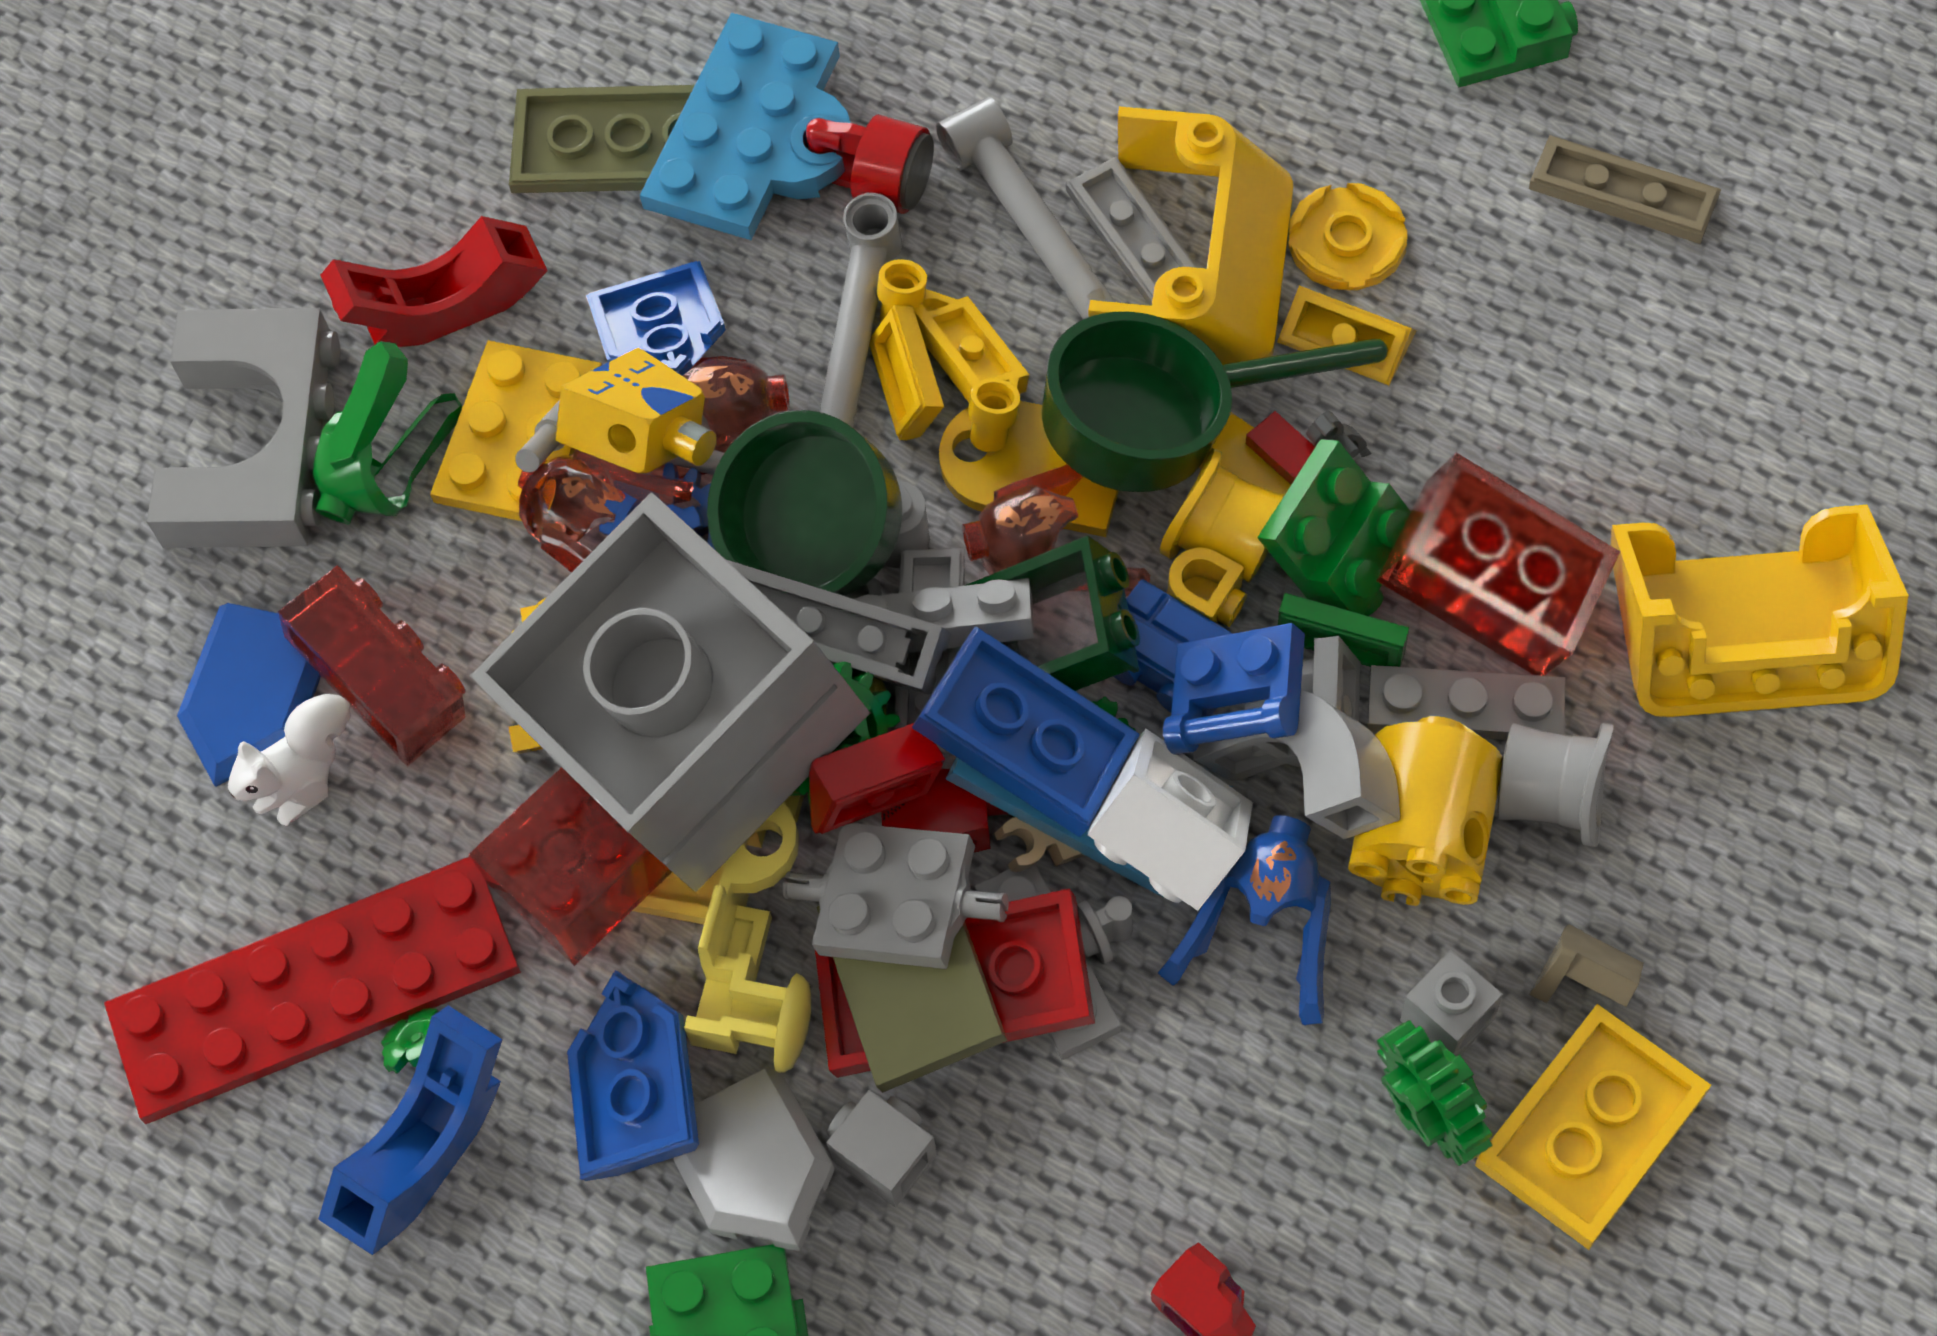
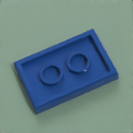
(1026, 731)

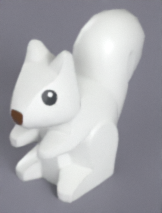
(295, 768)

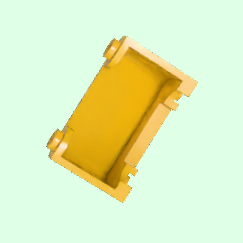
(1761, 625)

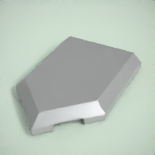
(756, 1162)

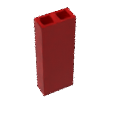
(1280, 446)

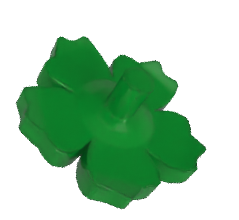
(405, 1040)

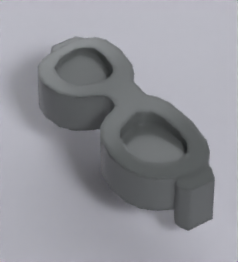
(1330, 428)

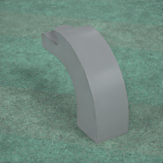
(1343, 766)

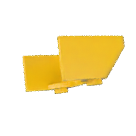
(1239, 294)

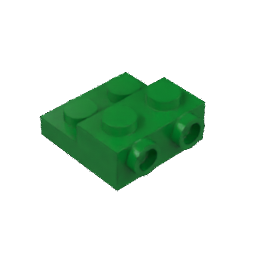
(1500, 35)
(1335, 530)

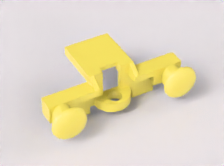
(733, 944)

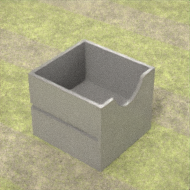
(672, 691)

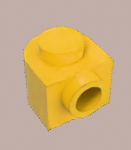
(1208, 584)

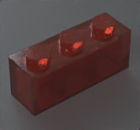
(374, 663)

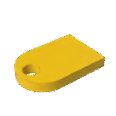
(1023, 456)

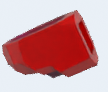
(1202, 1296)

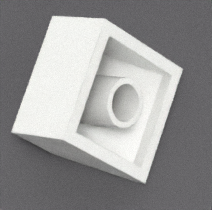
(1172, 822)

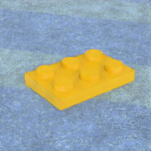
(499, 416)
(1592, 1126)

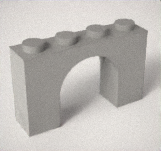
(271, 494)

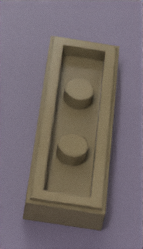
(1624, 189)

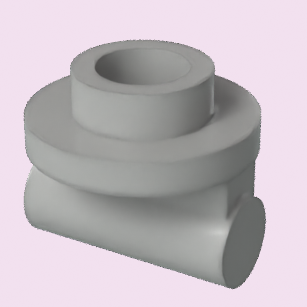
(1105, 926)

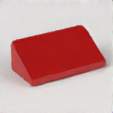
(871, 777)

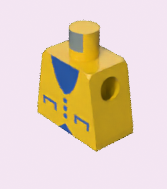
(635, 414)

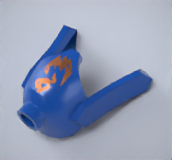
(1273, 875)

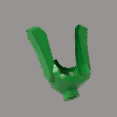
(344, 451)

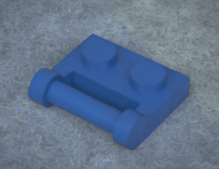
(1234, 672)

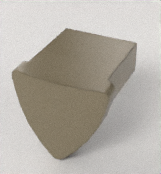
(1590, 964)

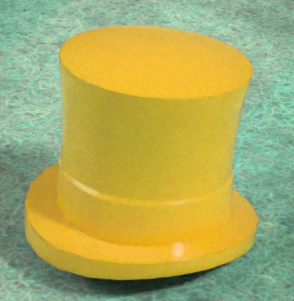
(1222, 516)

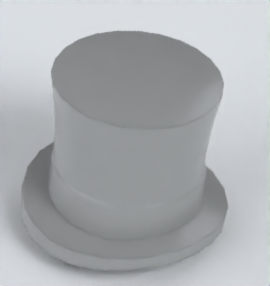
(1555, 779)

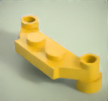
(964, 348)

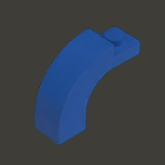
(403, 1165)

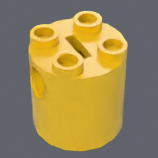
(1446, 813)

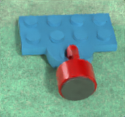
(770, 129)

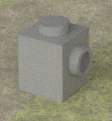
(881, 1145)

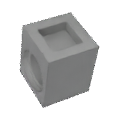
(1452, 1003)

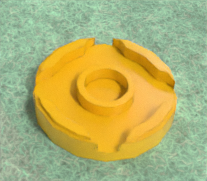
(1347, 255)

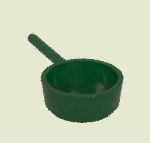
(1146, 399)
(806, 502)

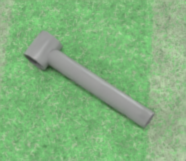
(980, 138)
(859, 300)

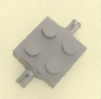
(895, 895)

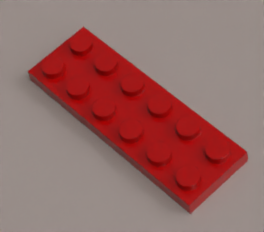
(309, 989)

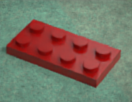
(1030, 965)

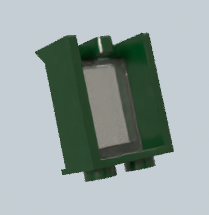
(1077, 613)

